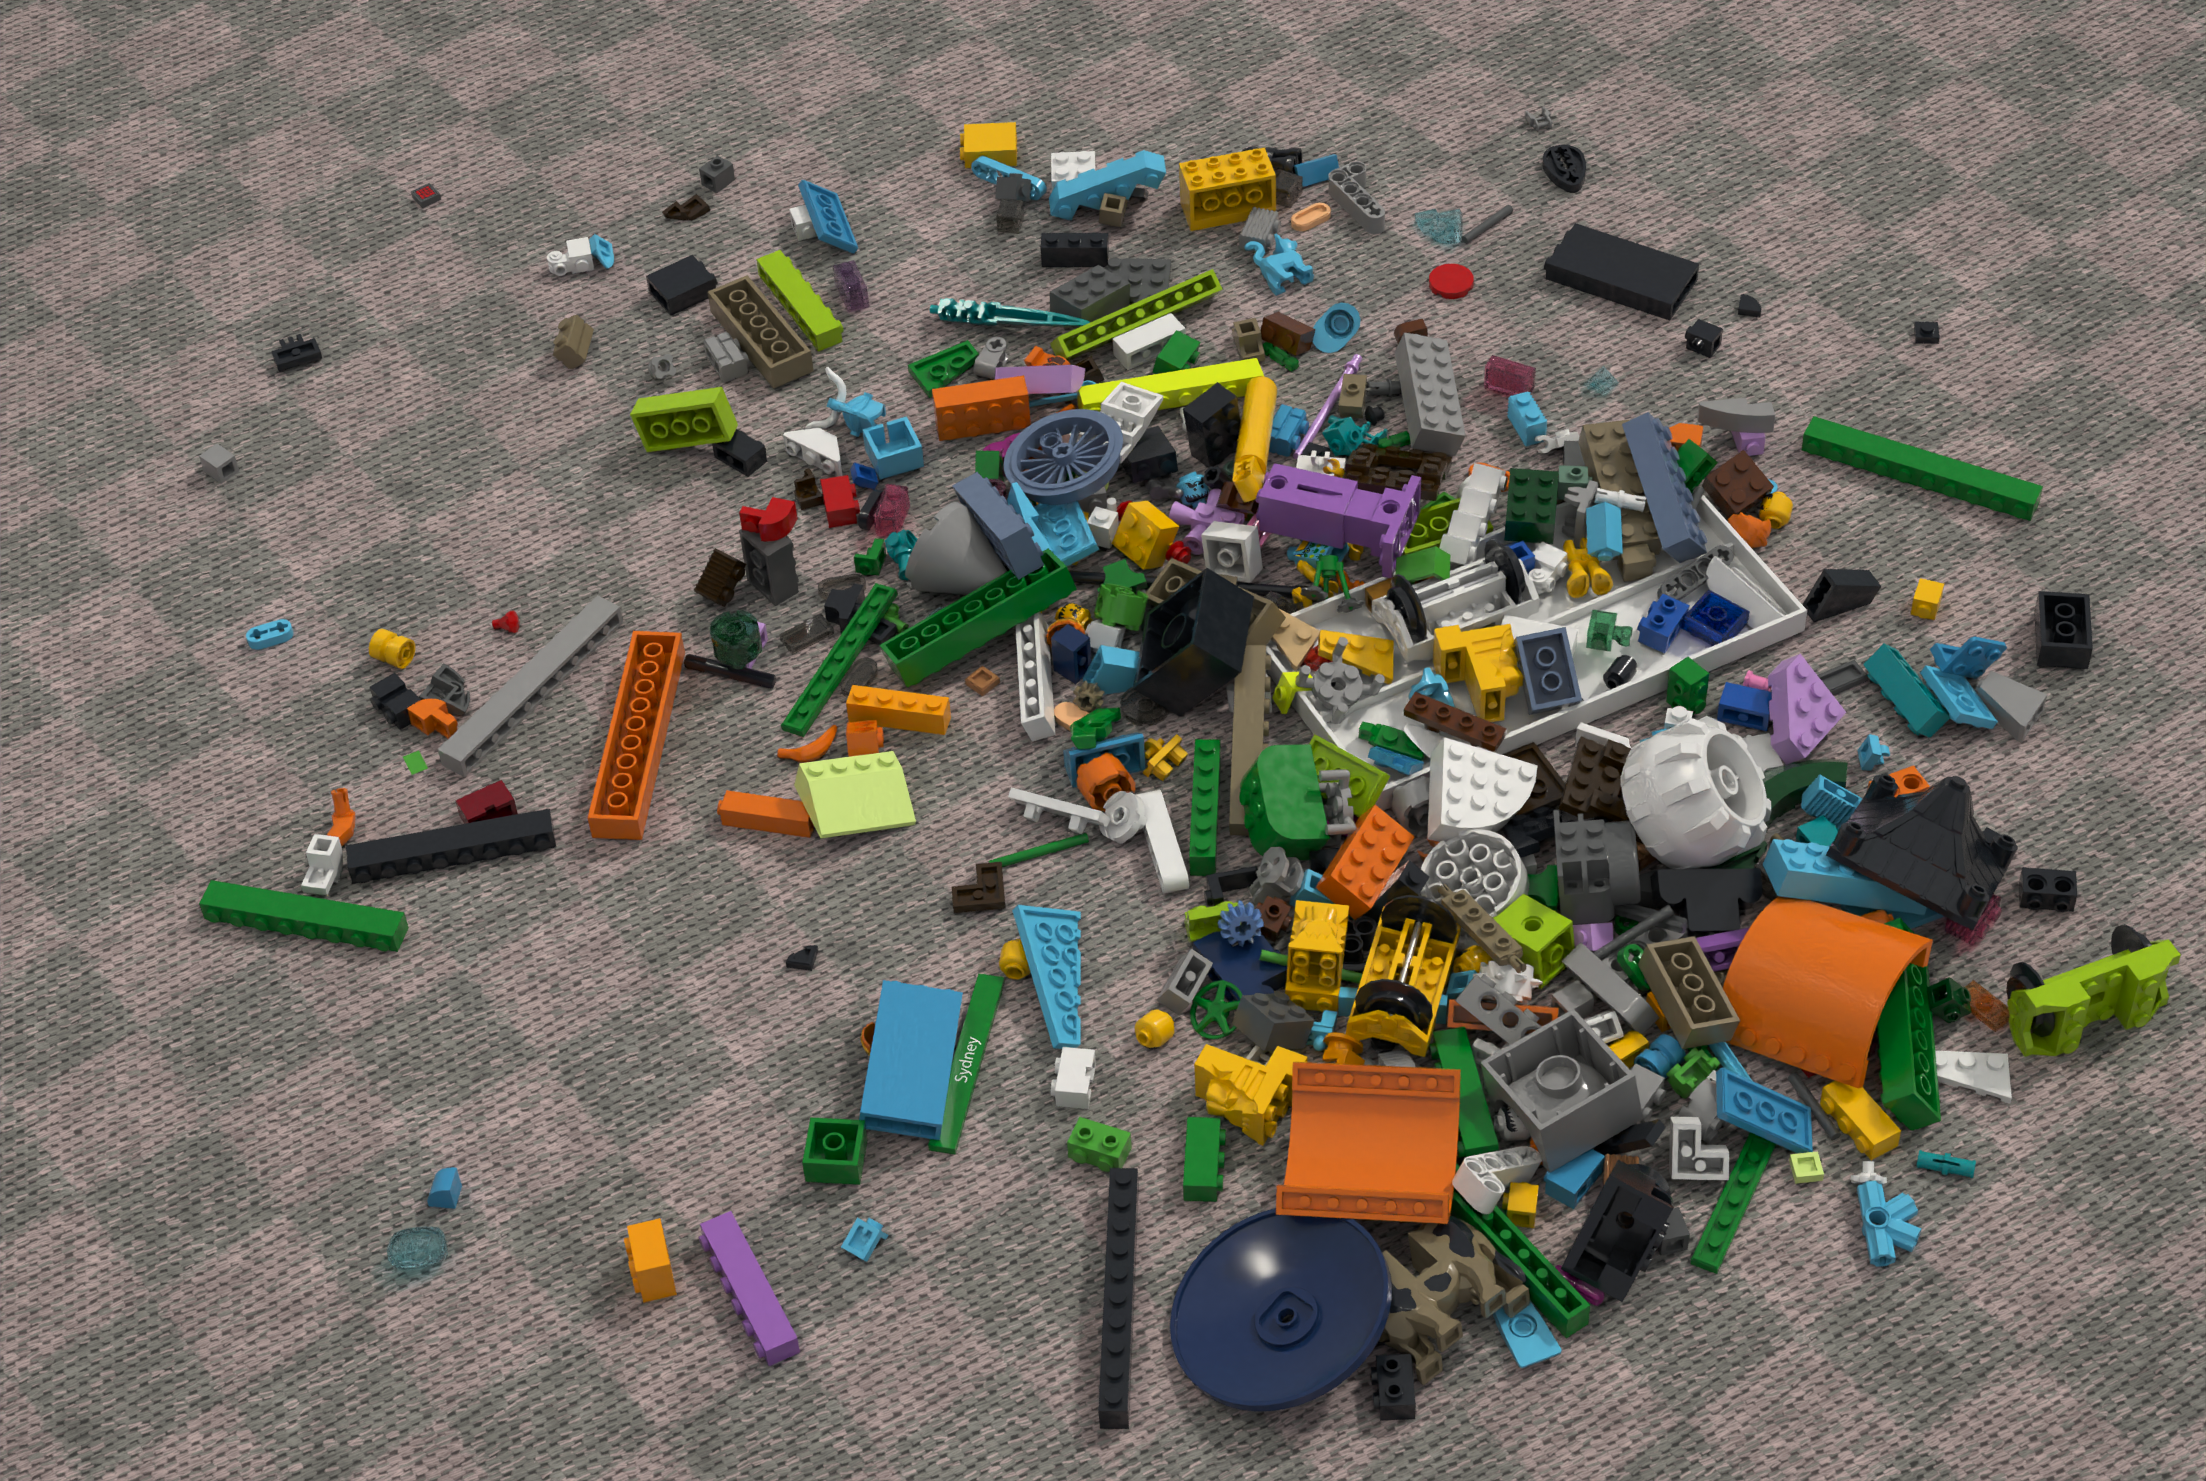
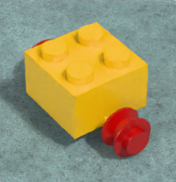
(1148, 535)

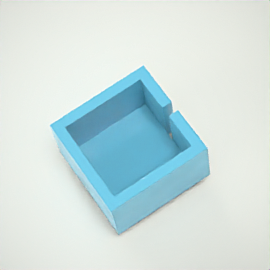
(900, 454)

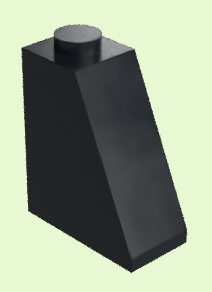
(1840, 592)
(1403, 882)

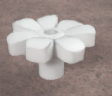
(1868, 1175)

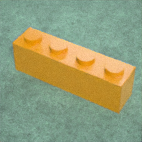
(899, 709)

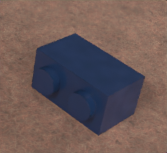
(1071, 653)

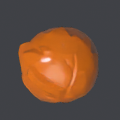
(1751, 529)

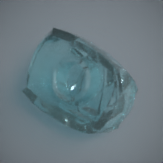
(417, 1248)

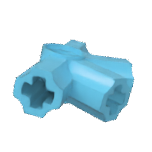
(1892, 1221)

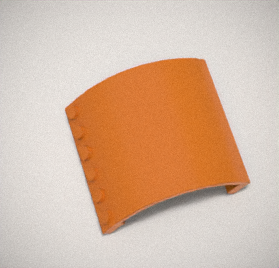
(1816, 985)
(1371, 1142)

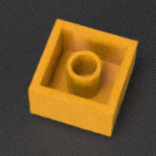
(649, 1261)

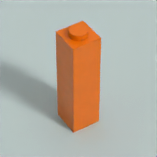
(765, 814)

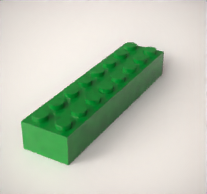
(976, 619)
(1909, 1049)

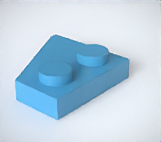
(1402, 763)

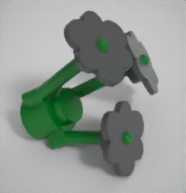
(1327, 568)

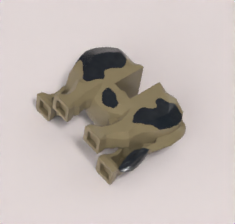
(1454, 1268)

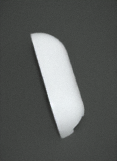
(1742, 591)

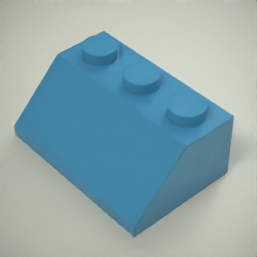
(1126, 748)

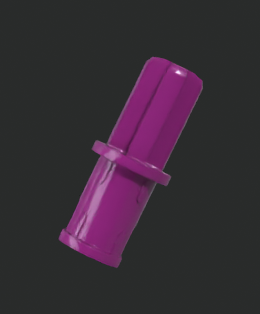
(1587, 1291)

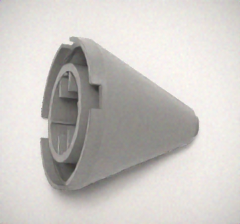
(953, 555)

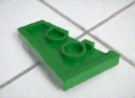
(943, 367)

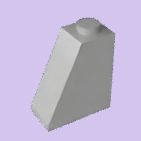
(2011, 703)

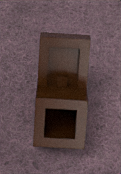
(1231, 500)

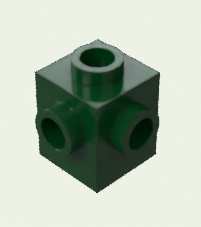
(1949, 1000)

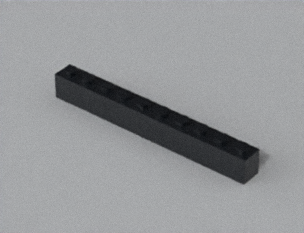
(1119, 1299)

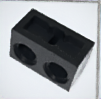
(2047, 889)

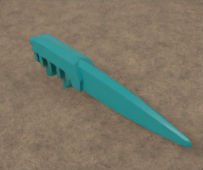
(995, 313)

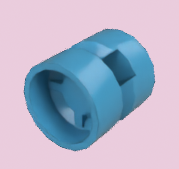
(1661, 1055)

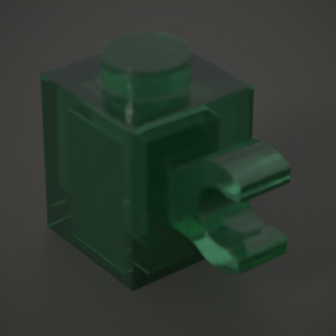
(1603, 631)

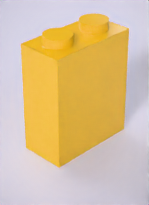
(990, 140)

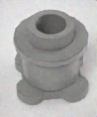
(666, 364)

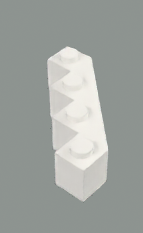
(1471, 518)

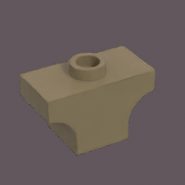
(1248, 339)
(1353, 396)

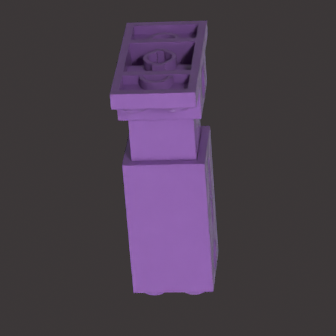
(1337, 512)

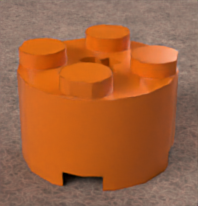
(1102, 779)

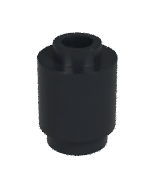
(1620, 671)

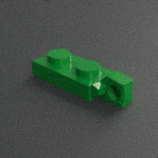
(1390, 739)

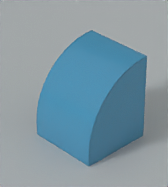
(445, 1189)

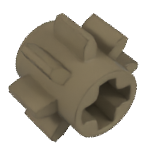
(1088, 696)

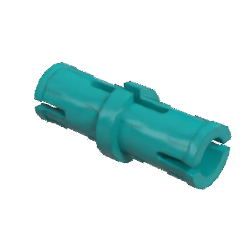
(1946, 1164)

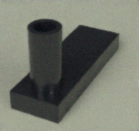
(1632, 1138)

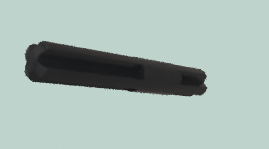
(717, 668)

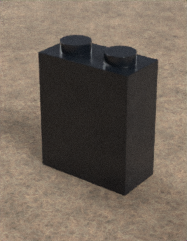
(681, 284)
(1151, 457)

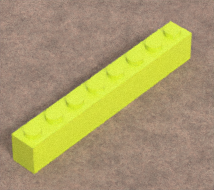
(1180, 386)

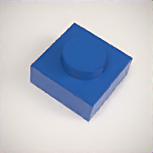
(864, 476)

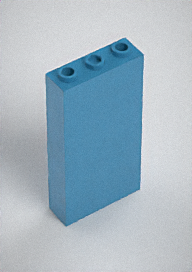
(910, 1059)

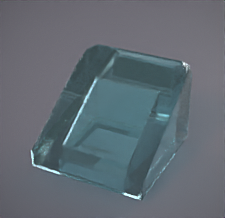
(1601, 382)

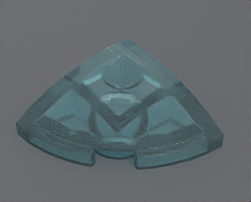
(1441, 227)

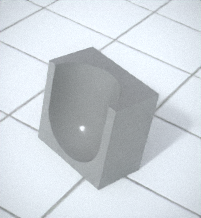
(1564, 1088)

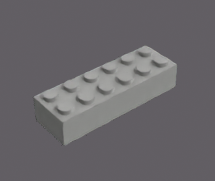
(1429, 394)

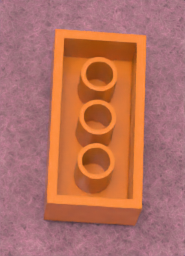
(981, 408)
(1365, 862)

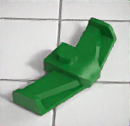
(1093, 727)

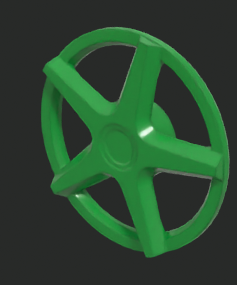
(1217, 1010)

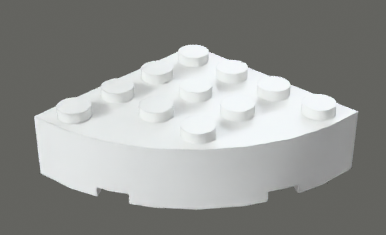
(1474, 789)

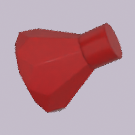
(509, 622)

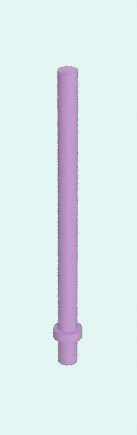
(1350, 368)

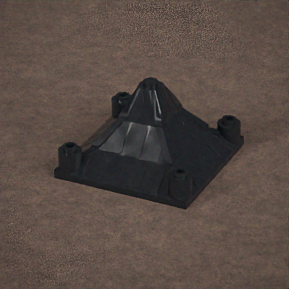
(1925, 847)

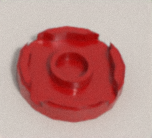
(1451, 281)

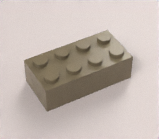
(1688, 992)

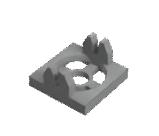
(1583, 499)

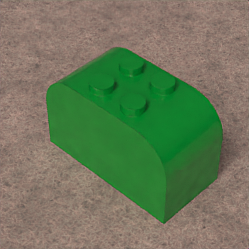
(1284, 802)

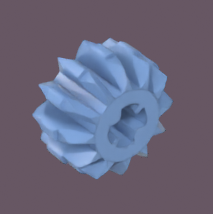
(1249, 920)

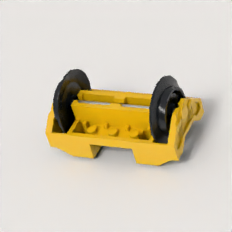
(1405, 974)

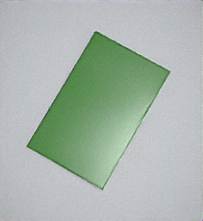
(415, 762)

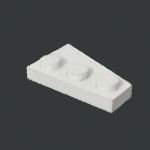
(1976, 1071)

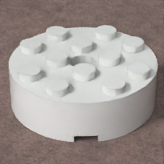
(1481, 865)

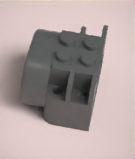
(1595, 868)

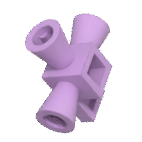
(1202, 518)

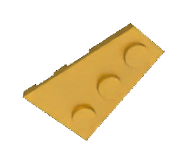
(1363, 652)

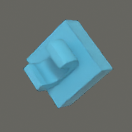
(1872, 753)

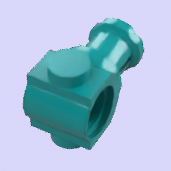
(899, 548)

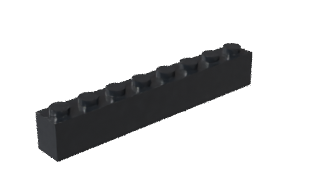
(450, 846)

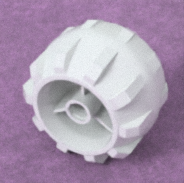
(1695, 795)

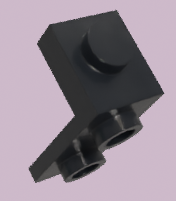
(1228, 881)

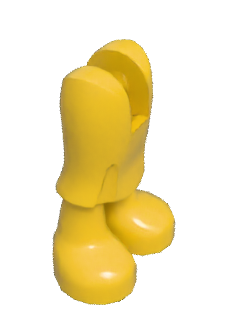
(1581, 565)

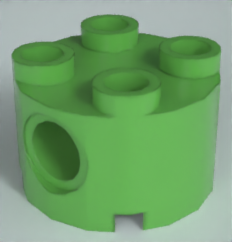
(1120, 606)

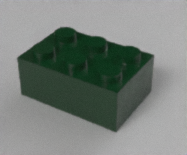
(1531, 506)

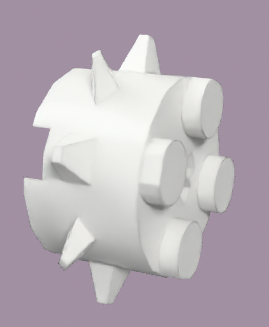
(1507, 979)

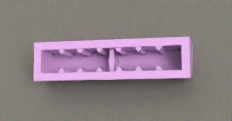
(1046, 378)

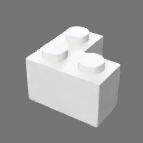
(1691, 1159)

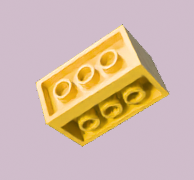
(1226, 188)

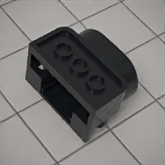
(1616, 1246)

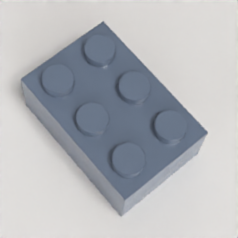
(1547, 670)

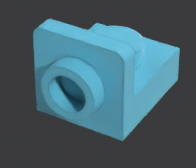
(863, 1238)

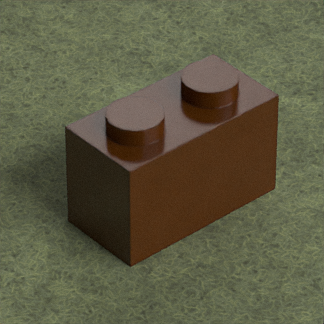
(1287, 333)

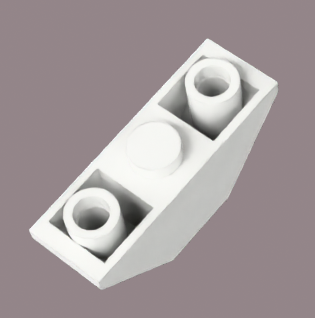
(815, 448)

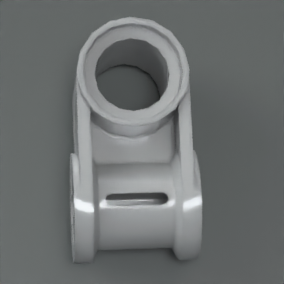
(991, 357)

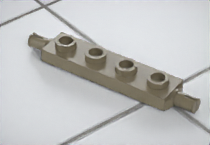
(1482, 928)

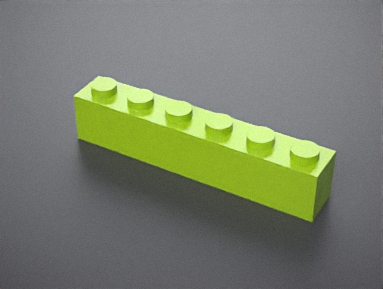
(800, 300)

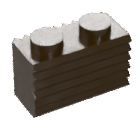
(720, 577)

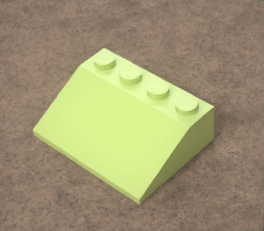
(855, 794)

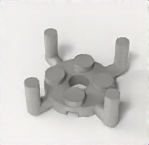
(1342, 673)
(1337, 808)

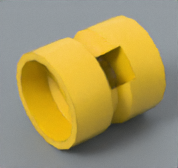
(392, 649)

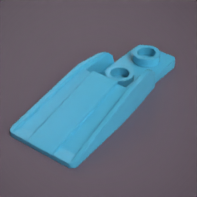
(1527, 1336)

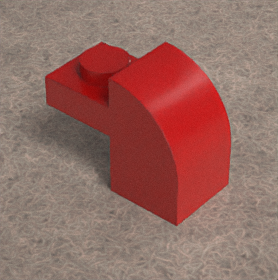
(771, 523)

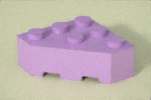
(1800, 709)

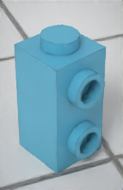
(1604, 531)

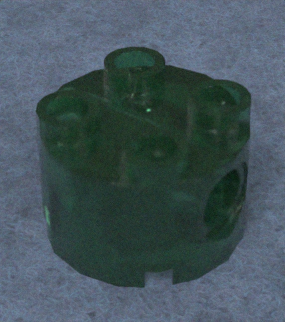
(735, 638)

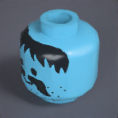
(1194, 489)

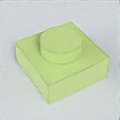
(1806, 1167)

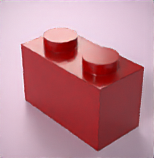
(839, 501)

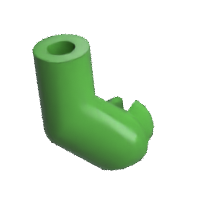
(893, 616)

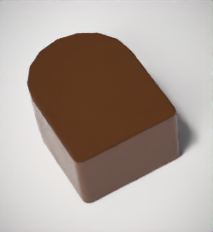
(1412, 327)

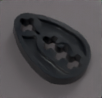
(1560, 175)

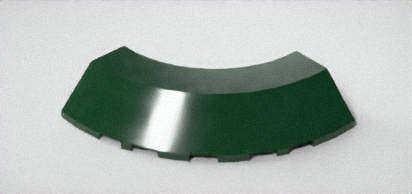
(1788, 782)

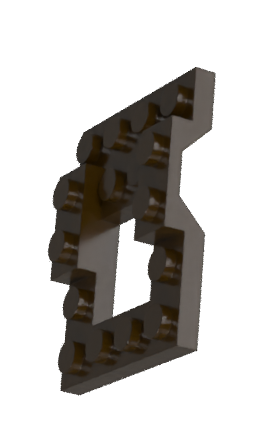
(1364, 460)
(1596, 781)

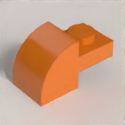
(431, 716)

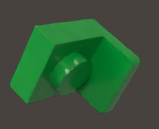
(874, 559)

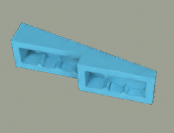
(1029, 514)

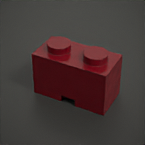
(487, 804)

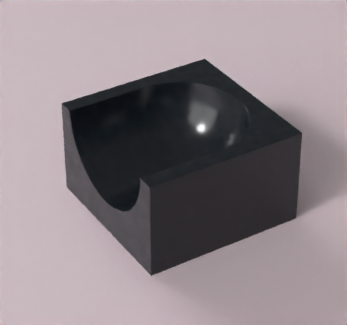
(1193, 642)

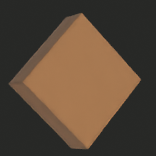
(982, 680)

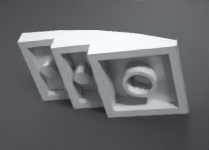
(1133, 411)

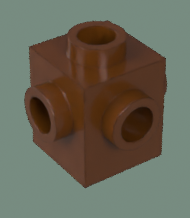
(1275, 917)

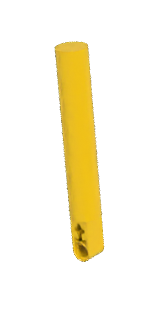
(1254, 437)

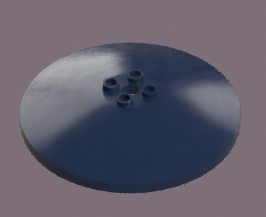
(1253, 1276)

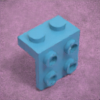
(1970, 658)

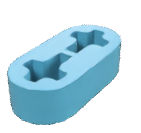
(269, 634)

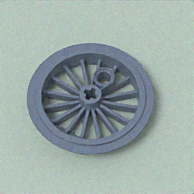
(1064, 458)

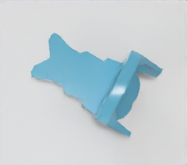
(1435, 687)

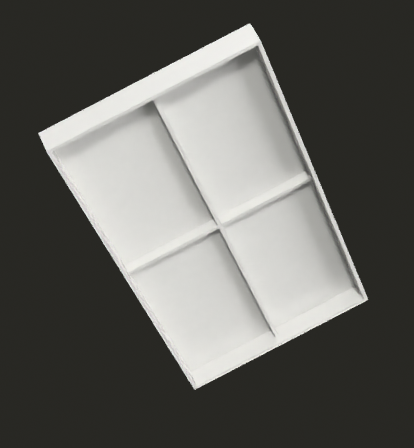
(1627, 599)

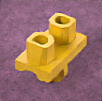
(1160, 754)

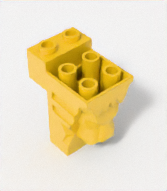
(1484, 661)
(1316, 955)
(1246, 1091)

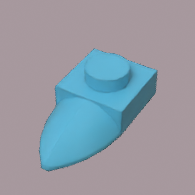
(602, 250)

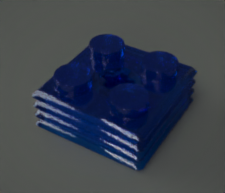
(1715, 619)

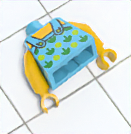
(1308, 553)

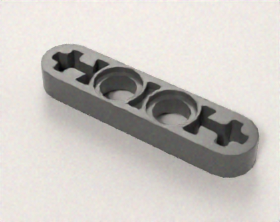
(1693, 572)

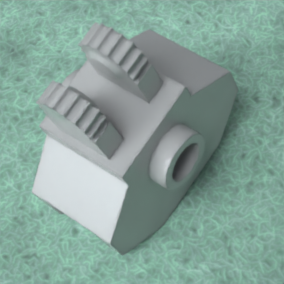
(1275, 876)

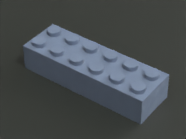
(1665, 488)
(1001, 525)

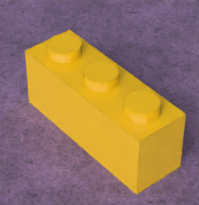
(1860, 1118)

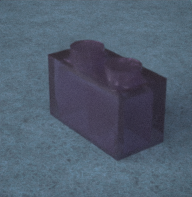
(851, 286)

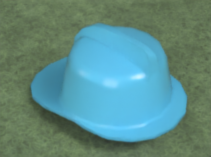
(1336, 327)

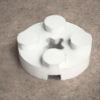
(1133, 819)

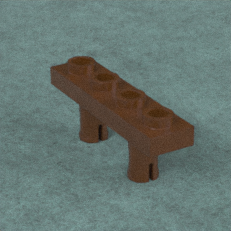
(1458, 723)

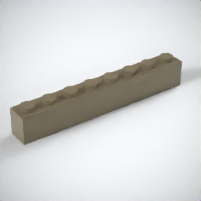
(1248, 726)

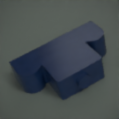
(1241, 965)

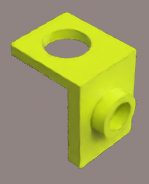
(1286, 690)

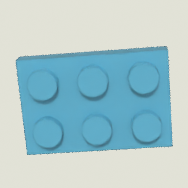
(1958, 698)

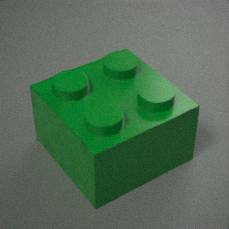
(835, 1151)

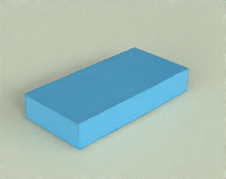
(1316, 170)

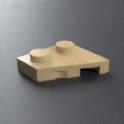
(1295, 639)

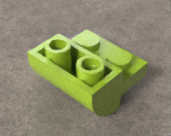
(1204, 920)

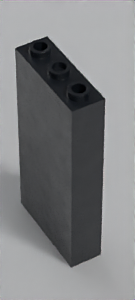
(1621, 271)

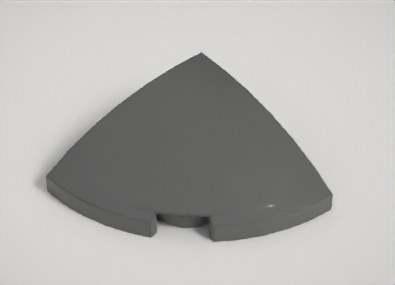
(448, 687)

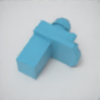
(1322, 1028)

